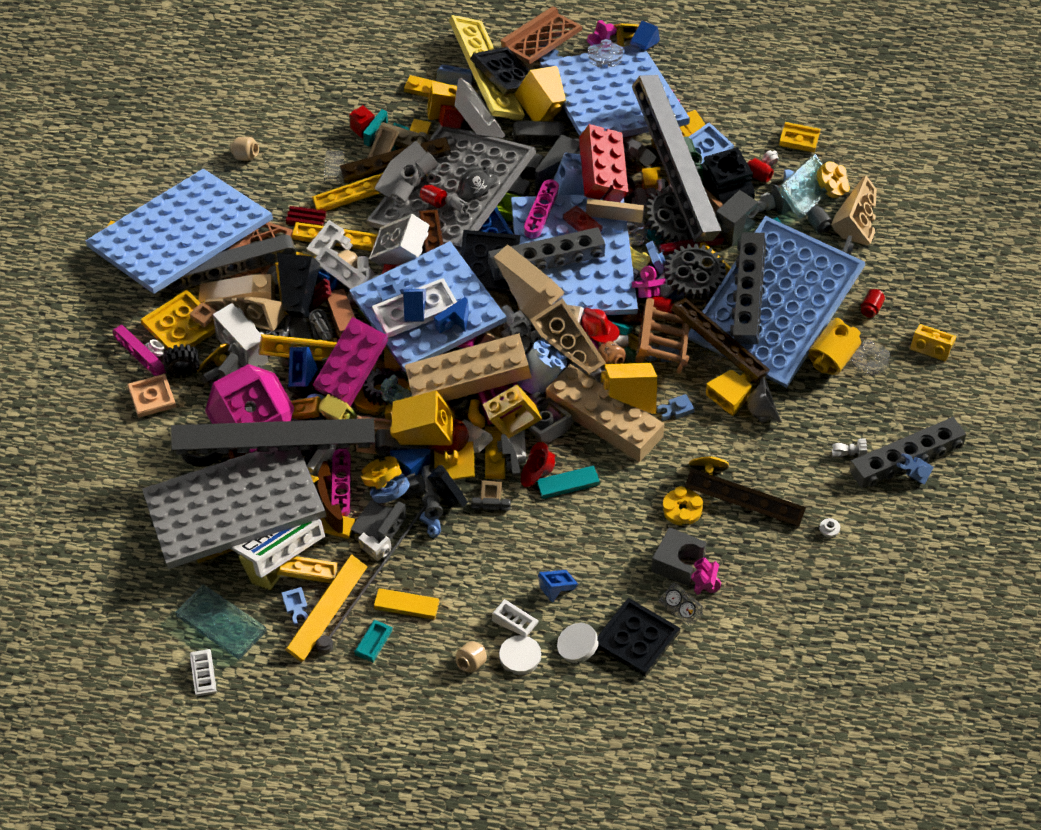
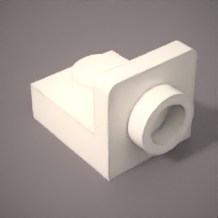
(373, 547)

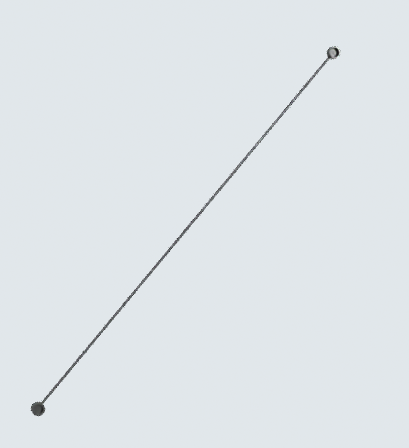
(325, 643)

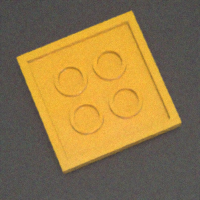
(173, 325)

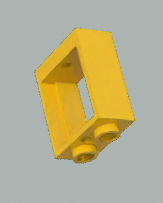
(517, 420)

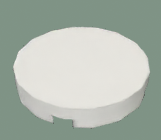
(577, 642)
(520, 654)

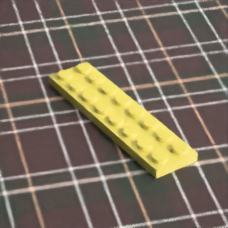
(474, 39)

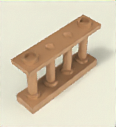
(646, 337)

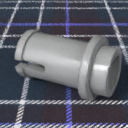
(454, 201)

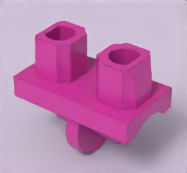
(601, 32)
(648, 285)
(705, 576)

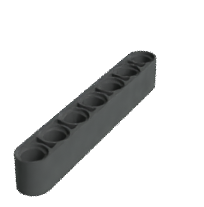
(237, 261)

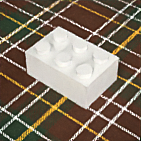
(399, 241)
(240, 334)

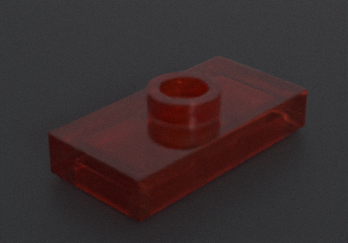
(580, 220)

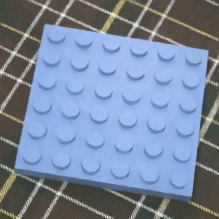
(425, 340)

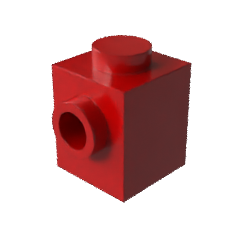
(450, 117)
(360, 120)

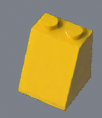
(541, 94)
(632, 384)
(422, 420)

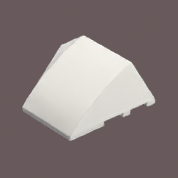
(476, 111)

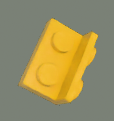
(932, 342)

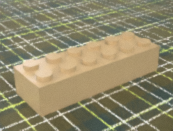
(470, 369)
(612, 420)

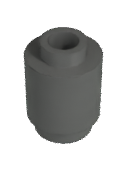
(819, 219)

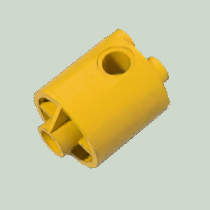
(834, 347)

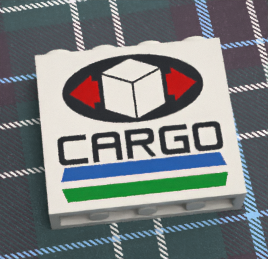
(276, 549)

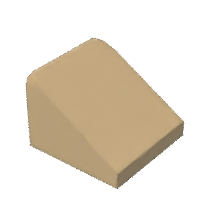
(491, 489)

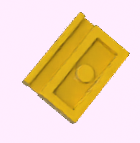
(799, 137)

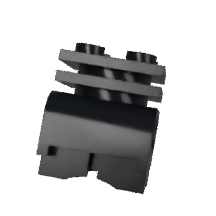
(727, 174)

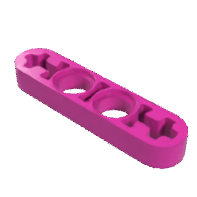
(541, 208)
(138, 350)
(344, 483)

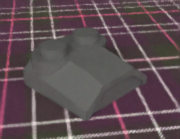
(638, 152)
(553, 424)

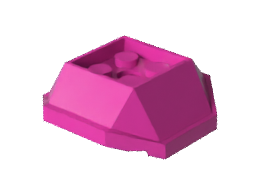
(247, 386)

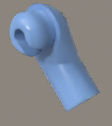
(433, 525)

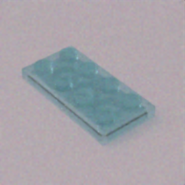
(802, 188)
(221, 621)

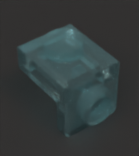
(392, 391)

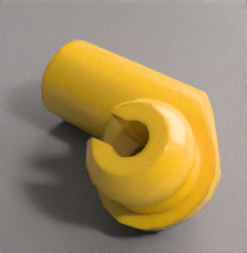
(474, 415)

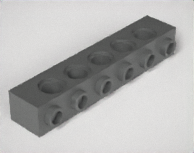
(557, 250)
(748, 332)
(923, 444)

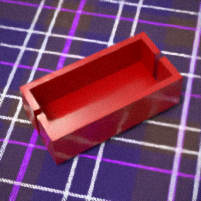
(603, 164)

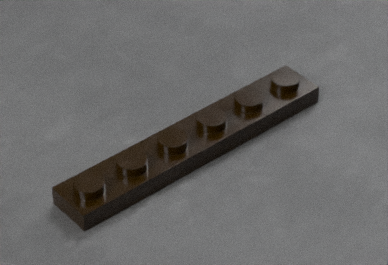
(377, 164)
(720, 340)
(745, 497)

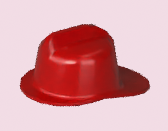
(598, 326)
(538, 465)

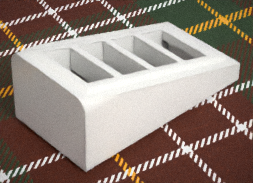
(507, 607)
(199, 660)

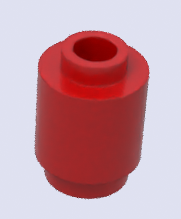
(760, 170)
(433, 195)
(872, 303)
(662, 304)

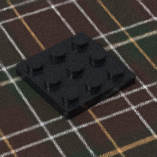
(501, 68)
(475, 253)
(637, 637)

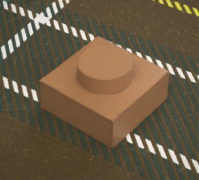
(202, 314)

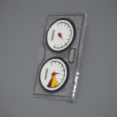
(681, 604)

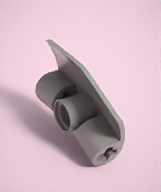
(396, 178)

